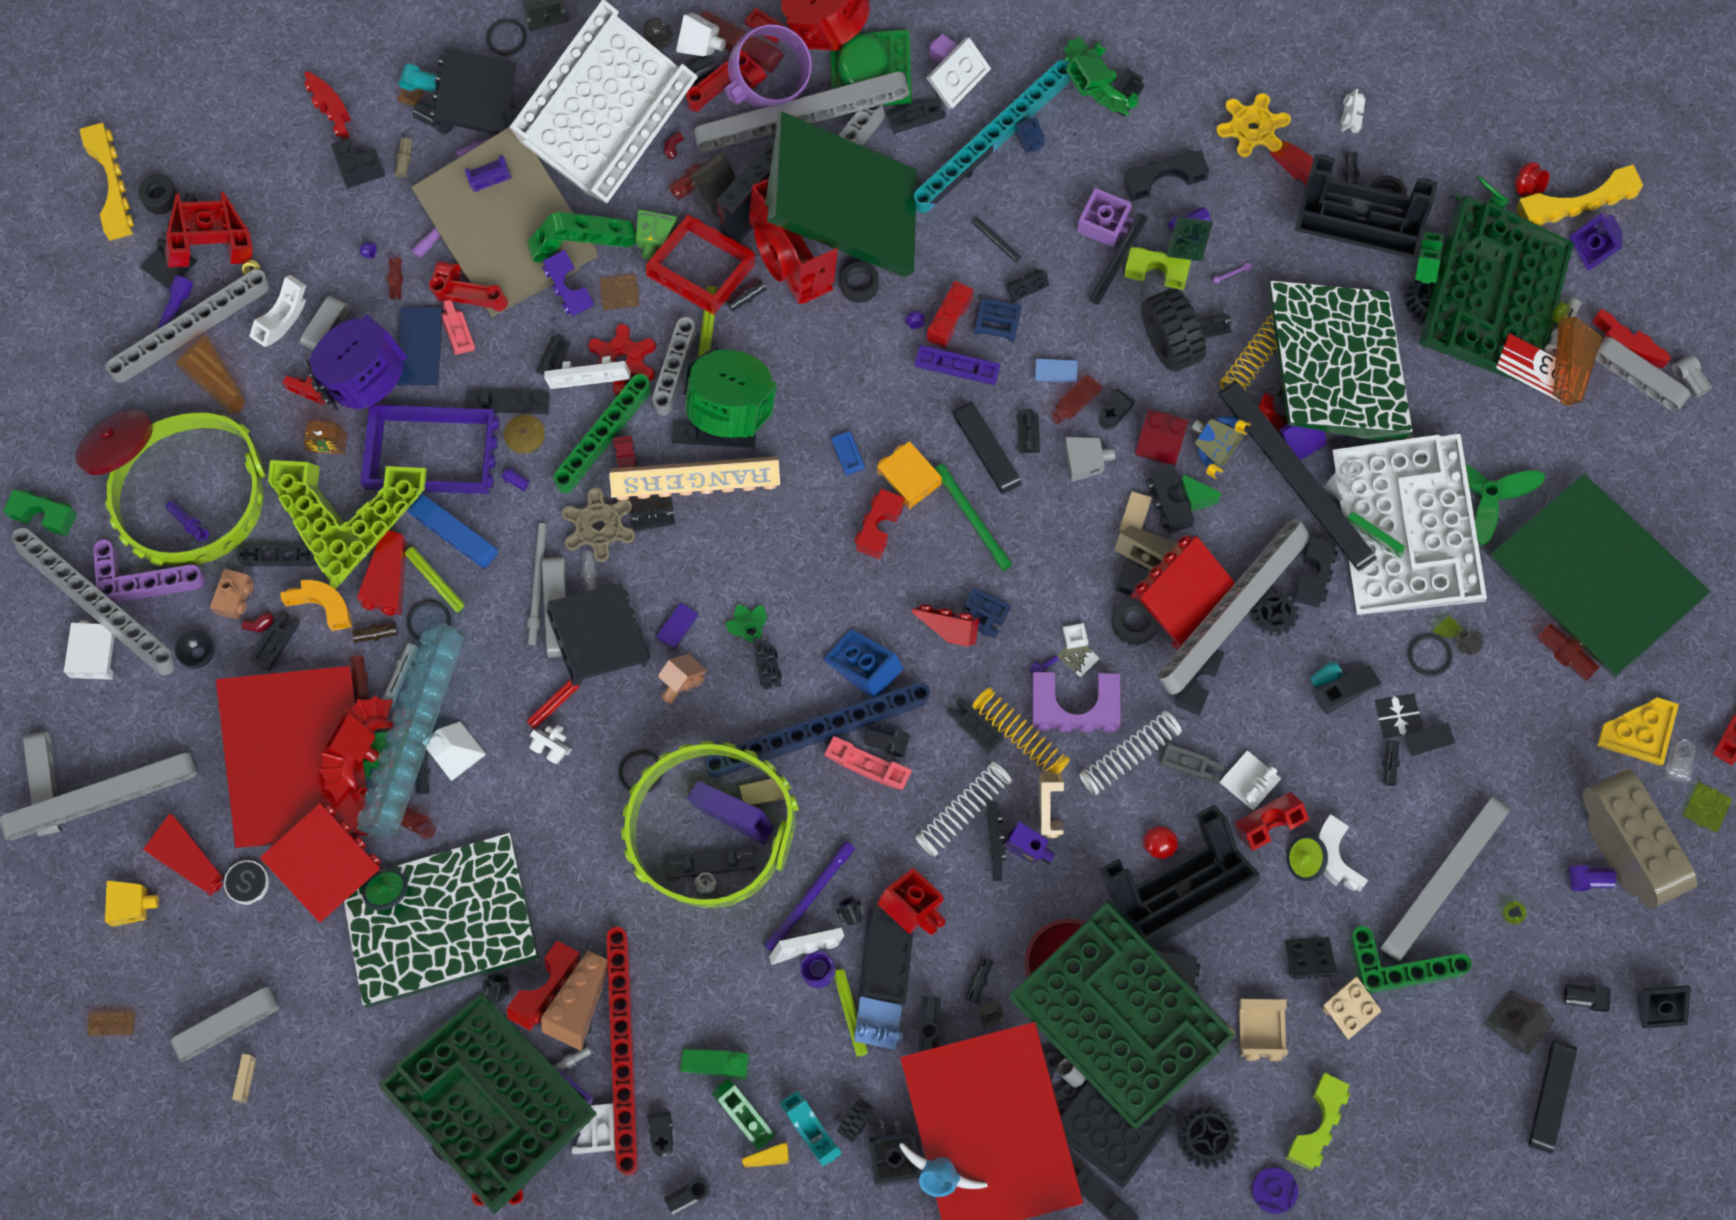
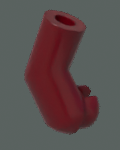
(669, 145)
(259, 624)

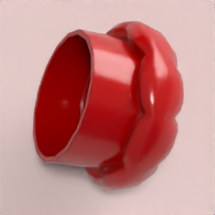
(1531, 180)

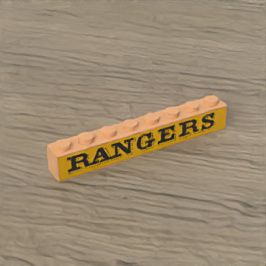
(694, 476)

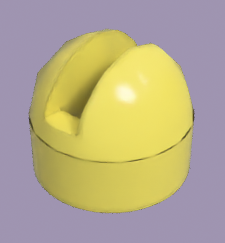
(245, 268)

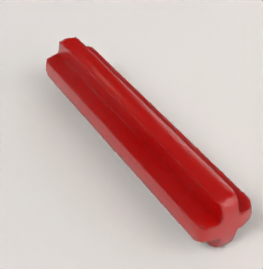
(551, 704)

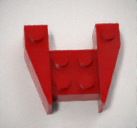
(206, 224)

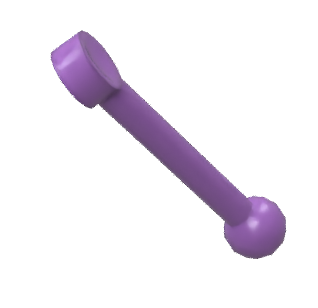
(1247, 267)

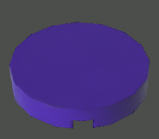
(1271, 1196)

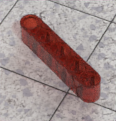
(759, 51)

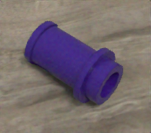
(515, 479)

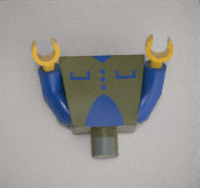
(1218, 441)

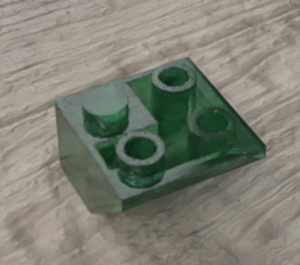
(1189, 238)

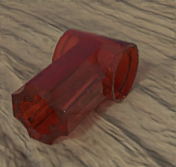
(413, 820)

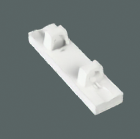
(585, 375)

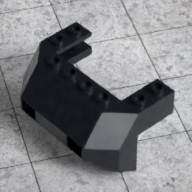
(1364, 214)
(1188, 889)

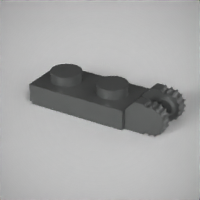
(1190, 763)

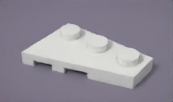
(805, 944)

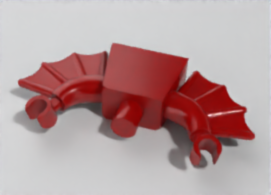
(351, 744)

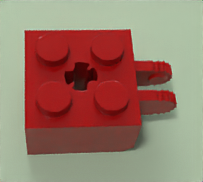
(913, 903)

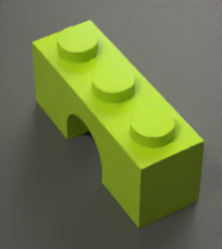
(1142, 261)

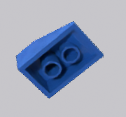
(864, 663)

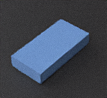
(1056, 370)

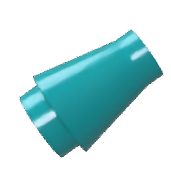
(1326, 674)

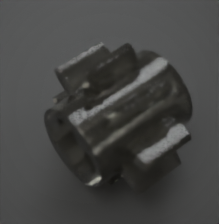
(1469, 641)

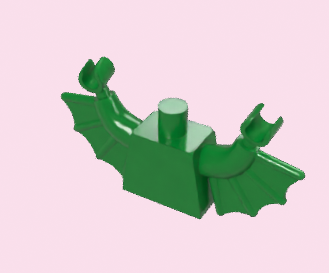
(1094, 77)

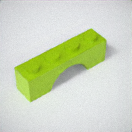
(1330, 1096)

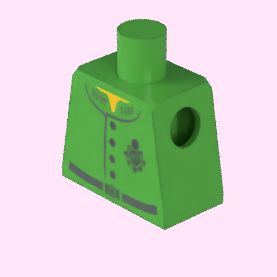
(653, 231)

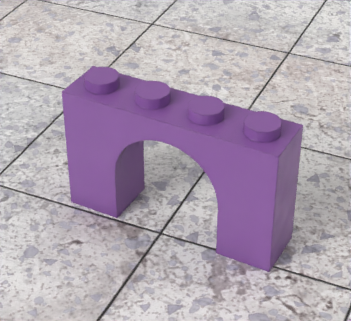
(1048, 714)

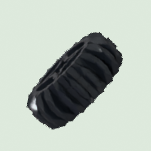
(1417, 306)
(1205, 1126)

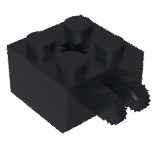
(882, 1150)

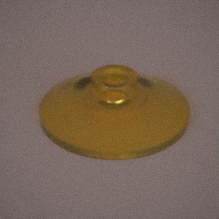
(524, 442)

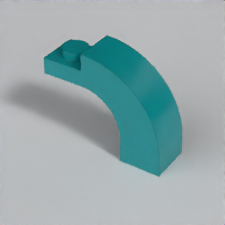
(810, 1128)

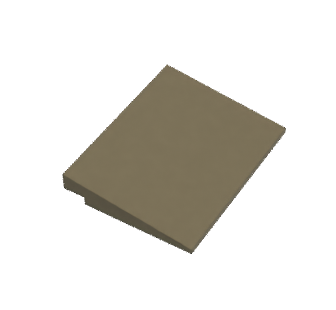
(492, 226)

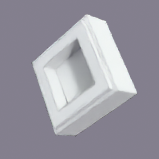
(1075, 636)

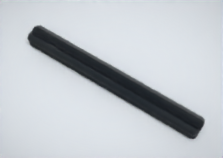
(1118, 258)

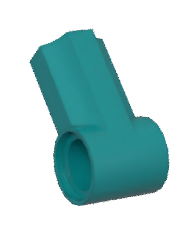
(414, 78)

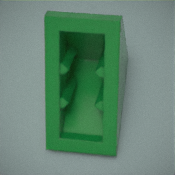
(1198, 494)

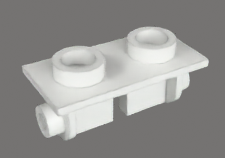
(1353, 104)

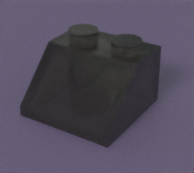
(1519, 1021)

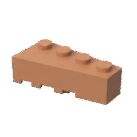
(576, 1002)

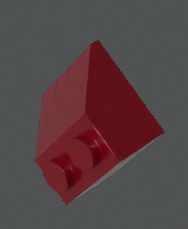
(1161, 437)

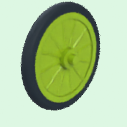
(1307, 857)

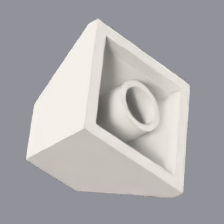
(454, 749)

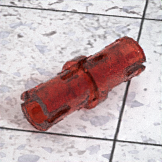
(395, 278)
(360, 678)

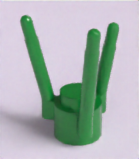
(1497, 198)

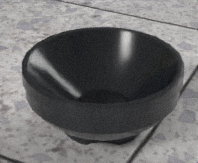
(190, 641)

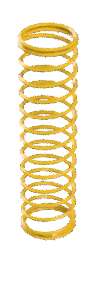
(1254, 355)
(988, 694)

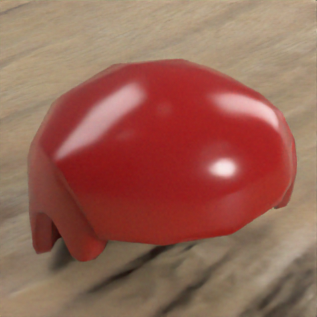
(1160, 842)

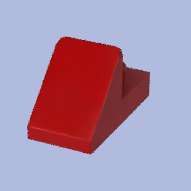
(303, 388)

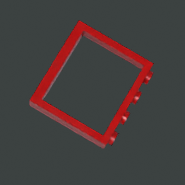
(687, 289)

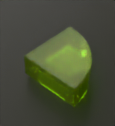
(1448, 627)

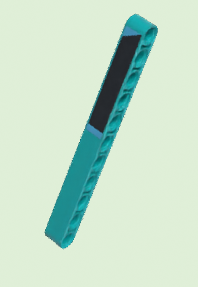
(990, 144)

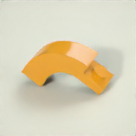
(317, 592)

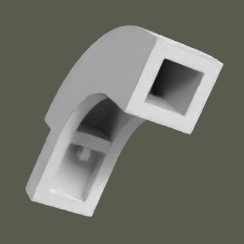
(282, 316)
(1336, 869)

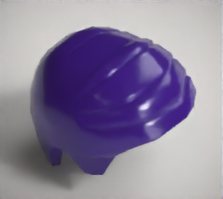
(817, 969)

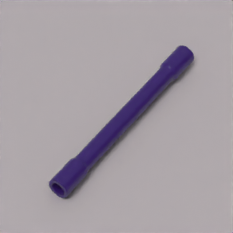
(838, 859)

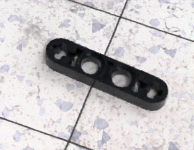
(278, 557)

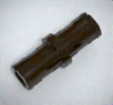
(374, 632)

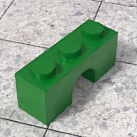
(1429, 257)
(24, 505)

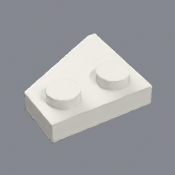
(598, 1133)

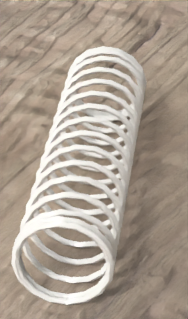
(999, 771)
(1086, 779)

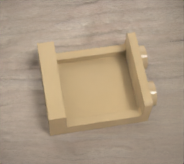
(1047, 783)
(1262, 1029)

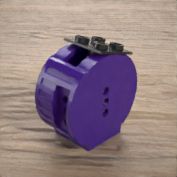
(355, 364)

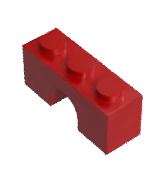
(952, 308)
(885, 507)
(1284, 811)

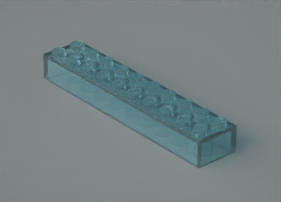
(410, 731)

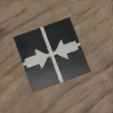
(1398, 715)

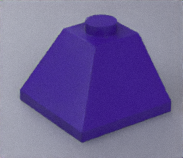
(1598, 240)

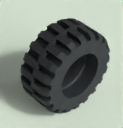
(1173, 329)

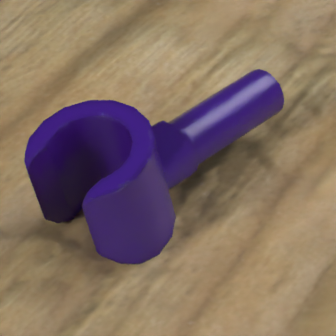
(1037, 667)

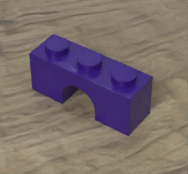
(557, 268)

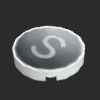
(246, 882)

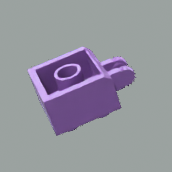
(1105, 218)

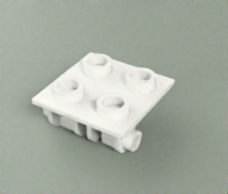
(1250, 780)

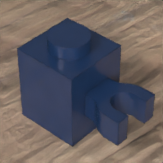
(1030, 135)

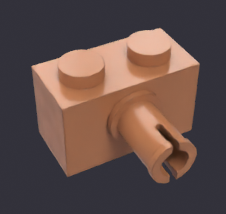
(232, 594)
(681, 675)

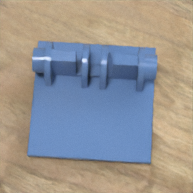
(878, 1023)

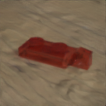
(1076, 399)

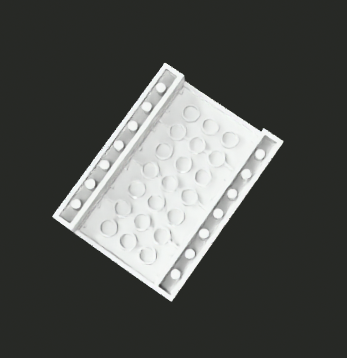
(601, 104)

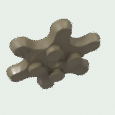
(597, 511)

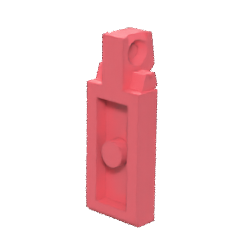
(456, 329)

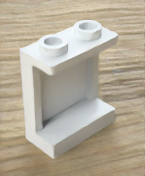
(89, 651)

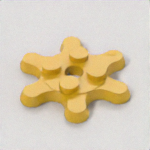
(1258, 114)

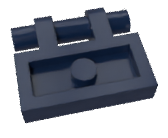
(988, 607)

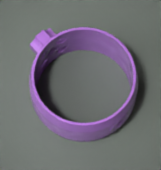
(738, 89)

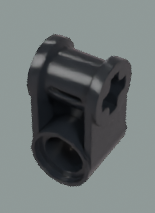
(1117, 408)
(661, 1129)

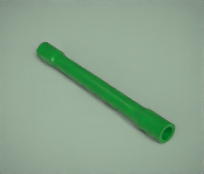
(997, 552)

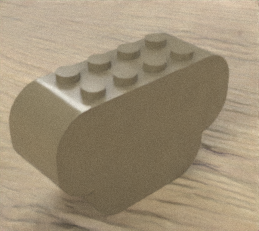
(1637, 840)

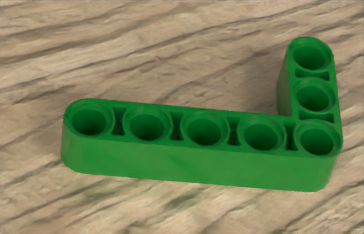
(1403, 971)

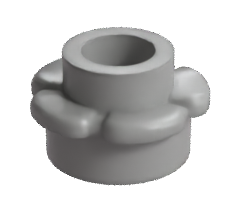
(705, 877)

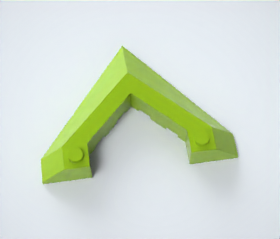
(337, 543)

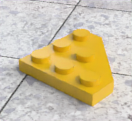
(1642, 731)

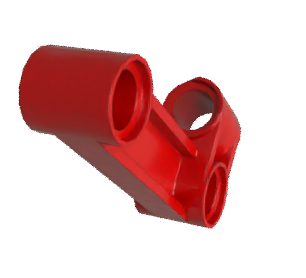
(719, 80)
(446, 286)

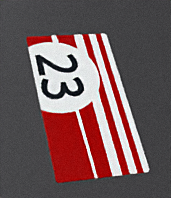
(1528, 365)

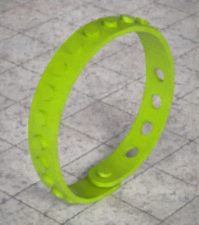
(218, 548)

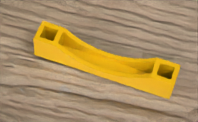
(1542, 208)
(114, 214)

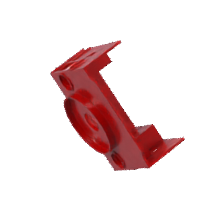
(788, 255)

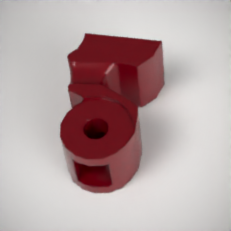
(625, 454)

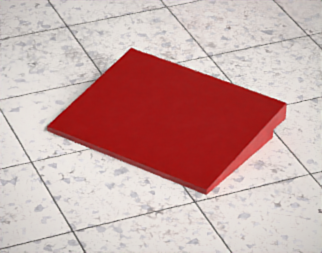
(274, 747)
(998, 1123)

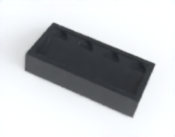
(885, 959)

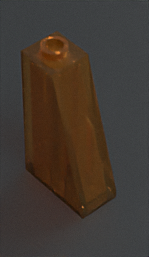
(1574, 360)
(210, 374)

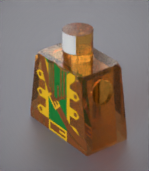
(322, 436)

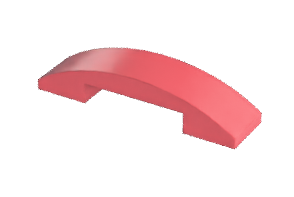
(867, 765)

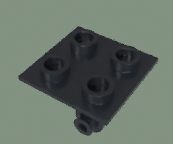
(157, 266)
(651, 512)
(767, 657)
(1310, 958)

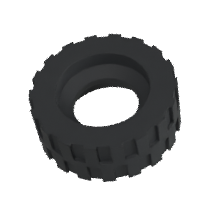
(1123, 632)

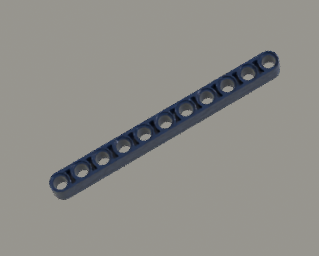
(826, 722)

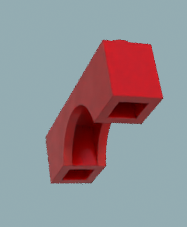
(530, 1006)

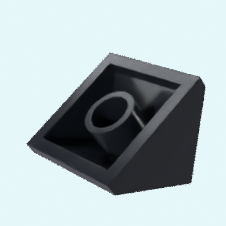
(1664, 1006)

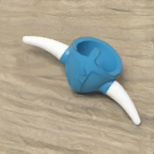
(939, 1175)

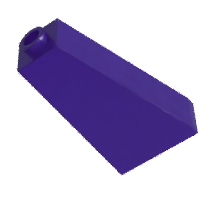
(731, 812)

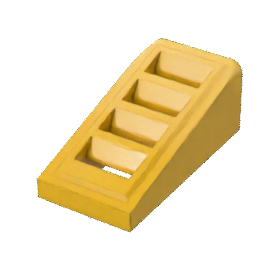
(772, 1156)

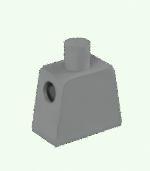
(1086, 457)

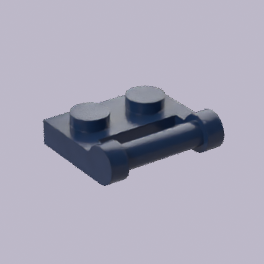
(999, 313)

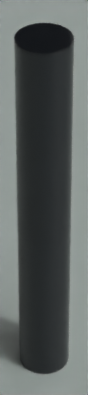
(996, 239)

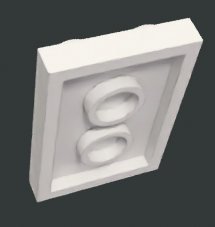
(958, 73)

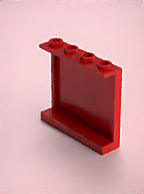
(1183, 588)
(321, 861)

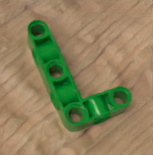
(579, 228)

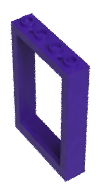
(374, 437)

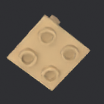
(1351, 1008)

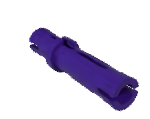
(191, 524)

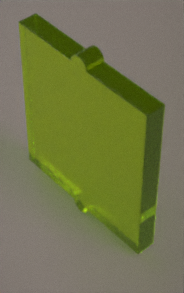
(1707, 807)

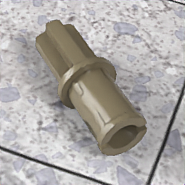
(403, 157)

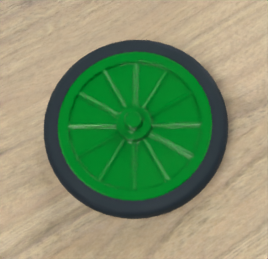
(385, 889)

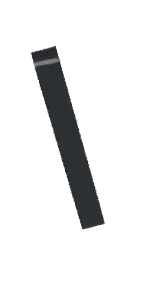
(1298, 476)

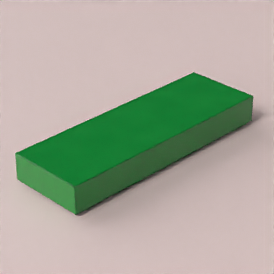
(1376, 534)

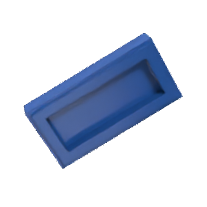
(847, 453)

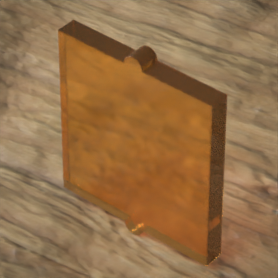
(619, 292)

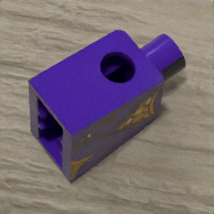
(1019, 843)

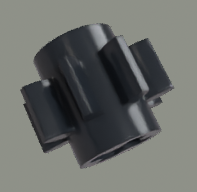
(850, 911)
(496, 987)

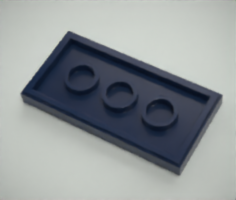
(421, 342)

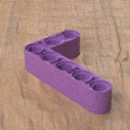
(140, 580)

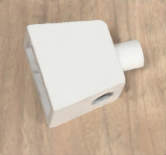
(699, 36)

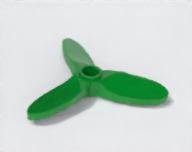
(1505, 488)

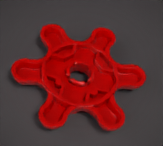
(633, 351)

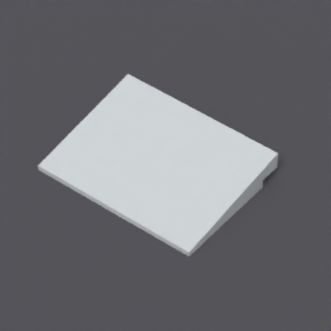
(1425, 509)

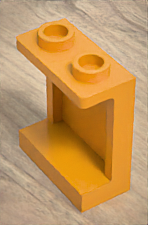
(909, 474)

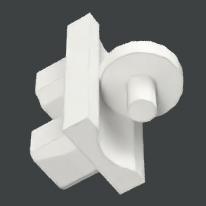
(542, 739)

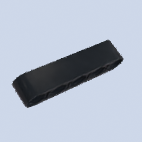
(986, 447)
(1552, 1096)

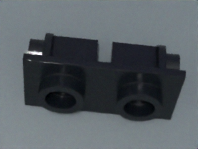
(1033, 282)
(1216, 325)
(553, 354)
(1028, 432)

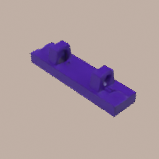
(957, 365)

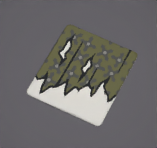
(1078, 659)

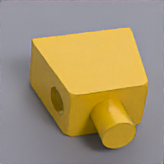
(127, 903)

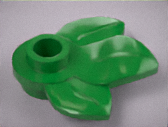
(747, 620)

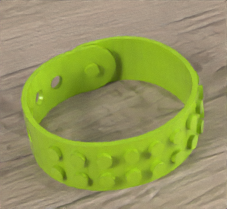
(780, 845)

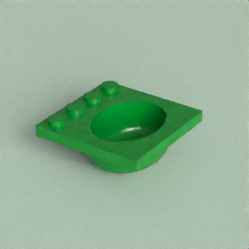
(873, 56)

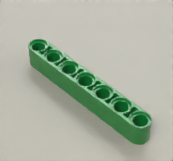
(600, 443)

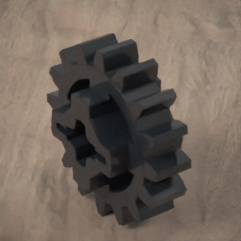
(1280, 618)

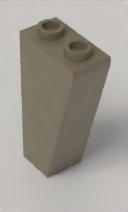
(1143, 546)

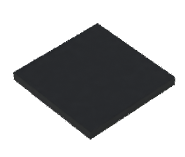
(1107, 1137)

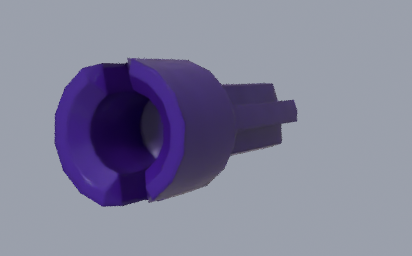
(179, 291)

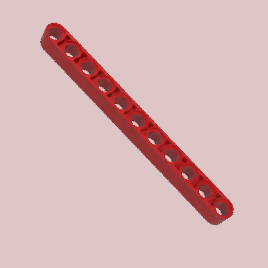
(620, 1061)

